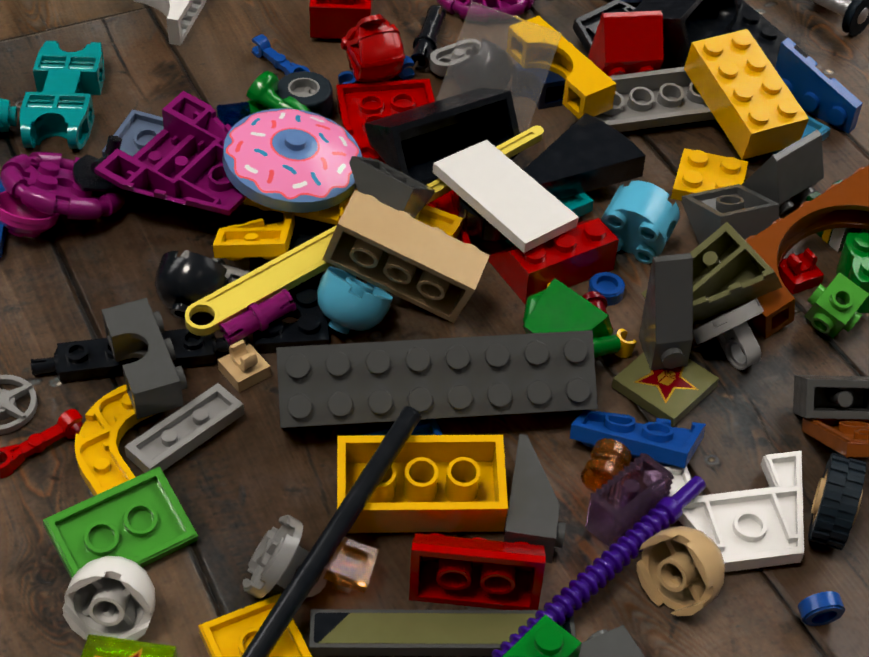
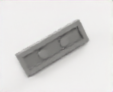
(185, 429)

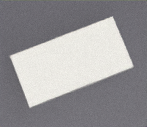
(505, 195)

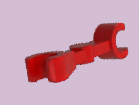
(13, 456)

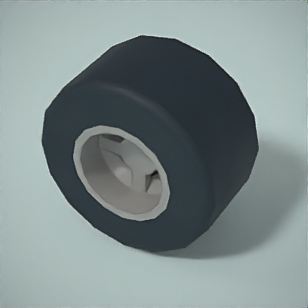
(310, 90)

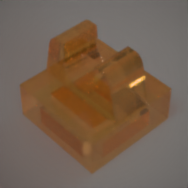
(351, 566)

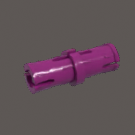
(257, 317)

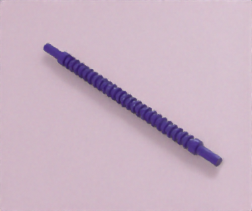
(666, 512)

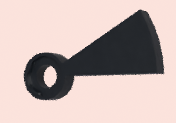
(577, 162)

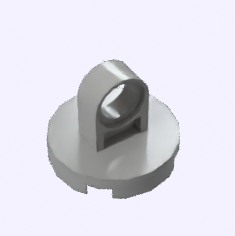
(734, 334)

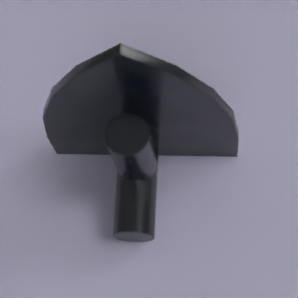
(84, 171)

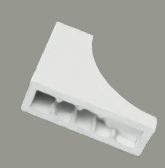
(179, 14)

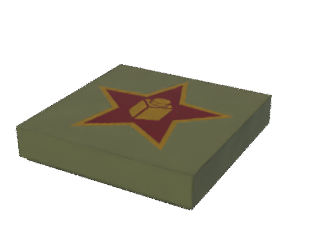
(665, 391)

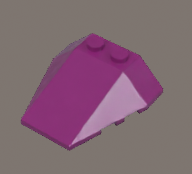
(180, 161)

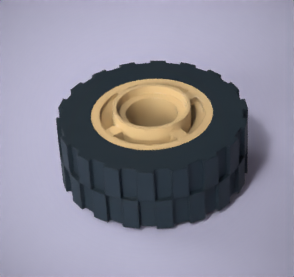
(837, 501)

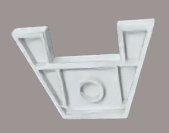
(756, 524)

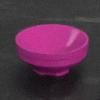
(22, 219)

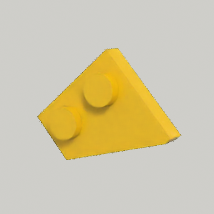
(255, 239)

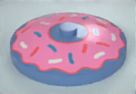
(290, 160)

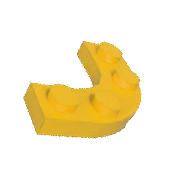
(100, 438)

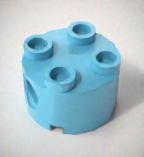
(641, 219)

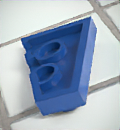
(814, 91)
(658, 439)

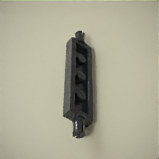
(95, 358)

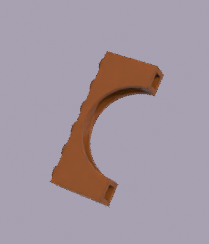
(838, 207)

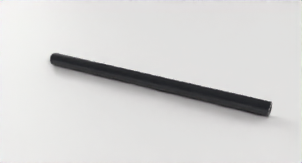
(333, 535)

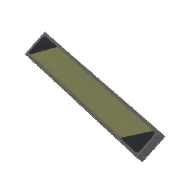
(415, 631)

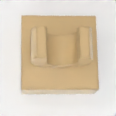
(243, 366)

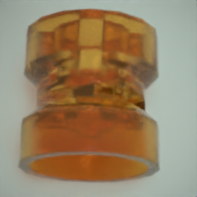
(606, 460)

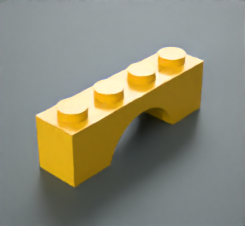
(586, 85)

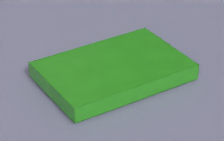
(129, 521)

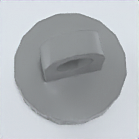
(278, 559)

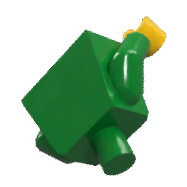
(565, 310)

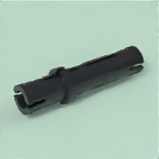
(427, 39)

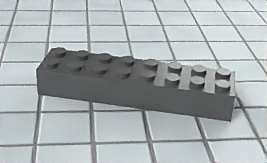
(436, 378)

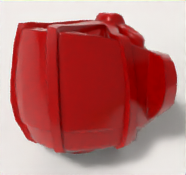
(374, 49)

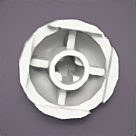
(110, 599)

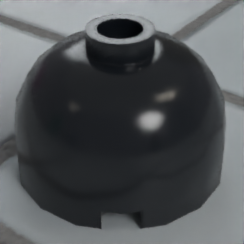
(187, 280)

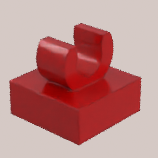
(800, 272)

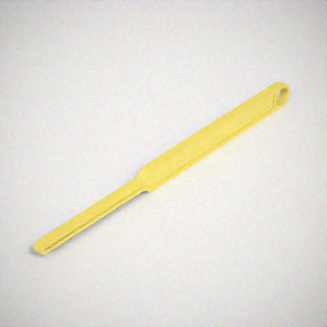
(302, 261)

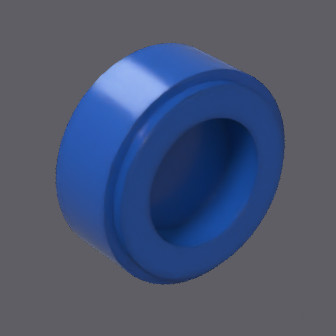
(609, 286)
(821, 608)

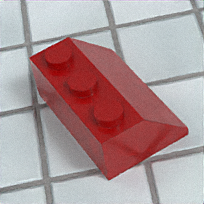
(568, 258)
(476, 572)

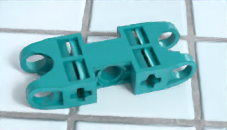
(63, 95)

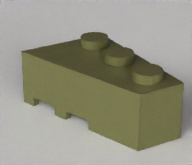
(727, 274)

